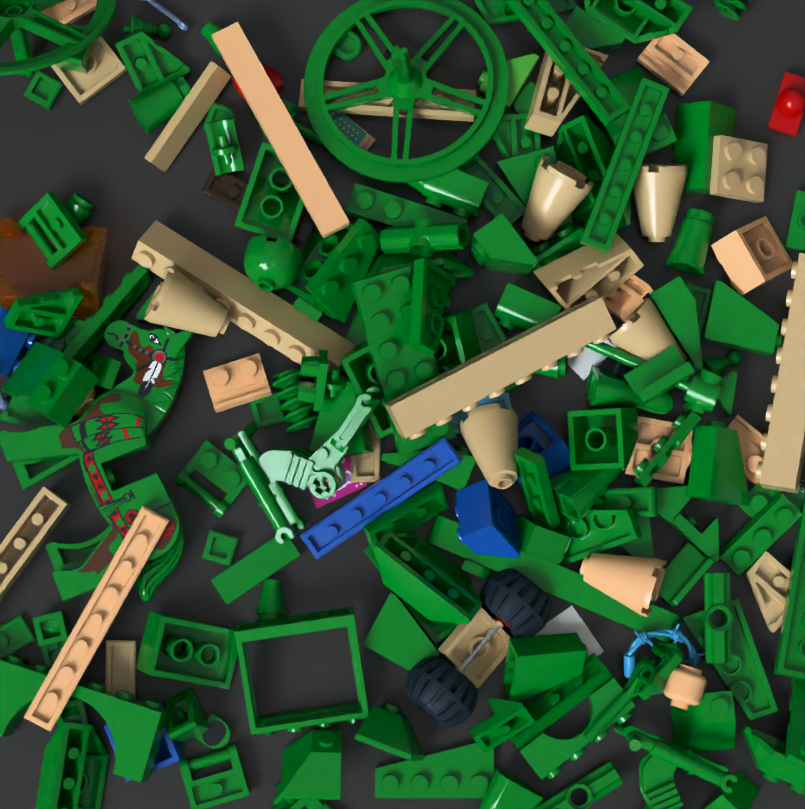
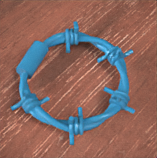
(644, 637)

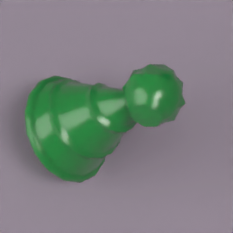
(162, 29)
(718, 365)

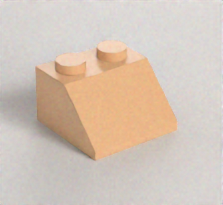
(752, 255)

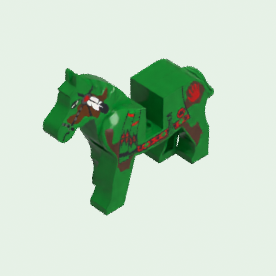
(108, 432)

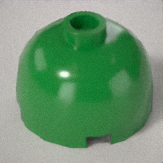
(272, 263)

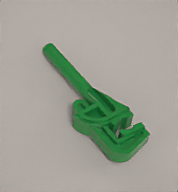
(644, 681)

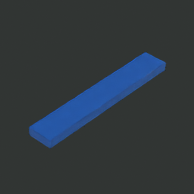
(381, 497)

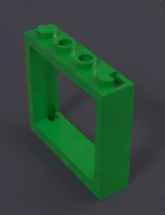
(291, 625)

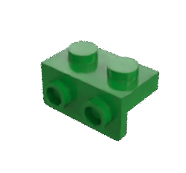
(562, 244)

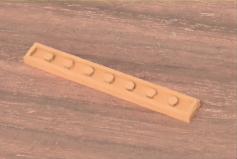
(280, 130)
(96, 618)

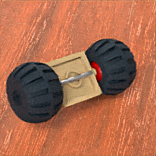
(477, 648)

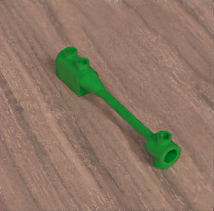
(453, 189)
(526, 310)

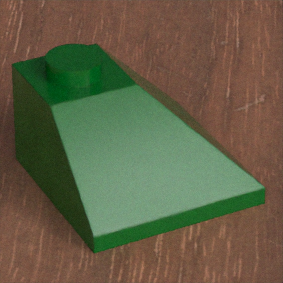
(707, 725)
(390, 732)
(313, 767)

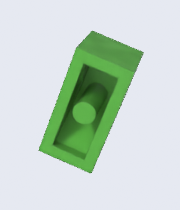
(518, 71)

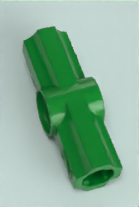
(424, 238)
(717, 639)
(596, 785)

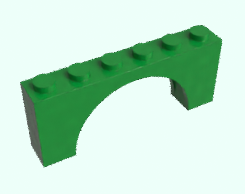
(134, 724)

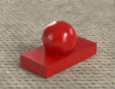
(788, 105)

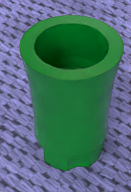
(159, 103)
(692, 243)

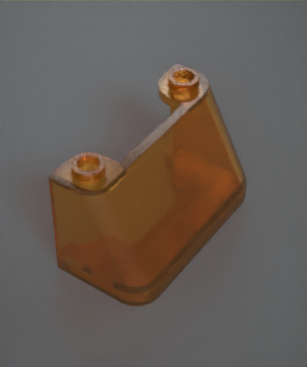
(27, 273)

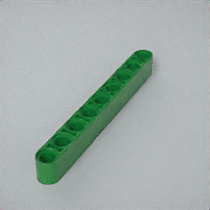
(555, 581)

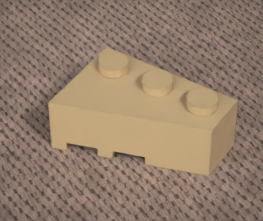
(554, 96)
(589, 273)

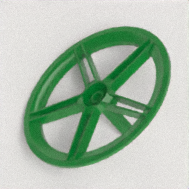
(22, 16)
(406, 84)

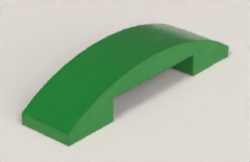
(51, 637)

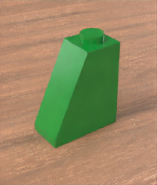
(738, 323)
(333, 415)
(717, 466)
(399, 635)
(541, 663)

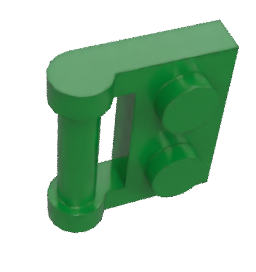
(57, 225)
(218, 470)
(216, 787)

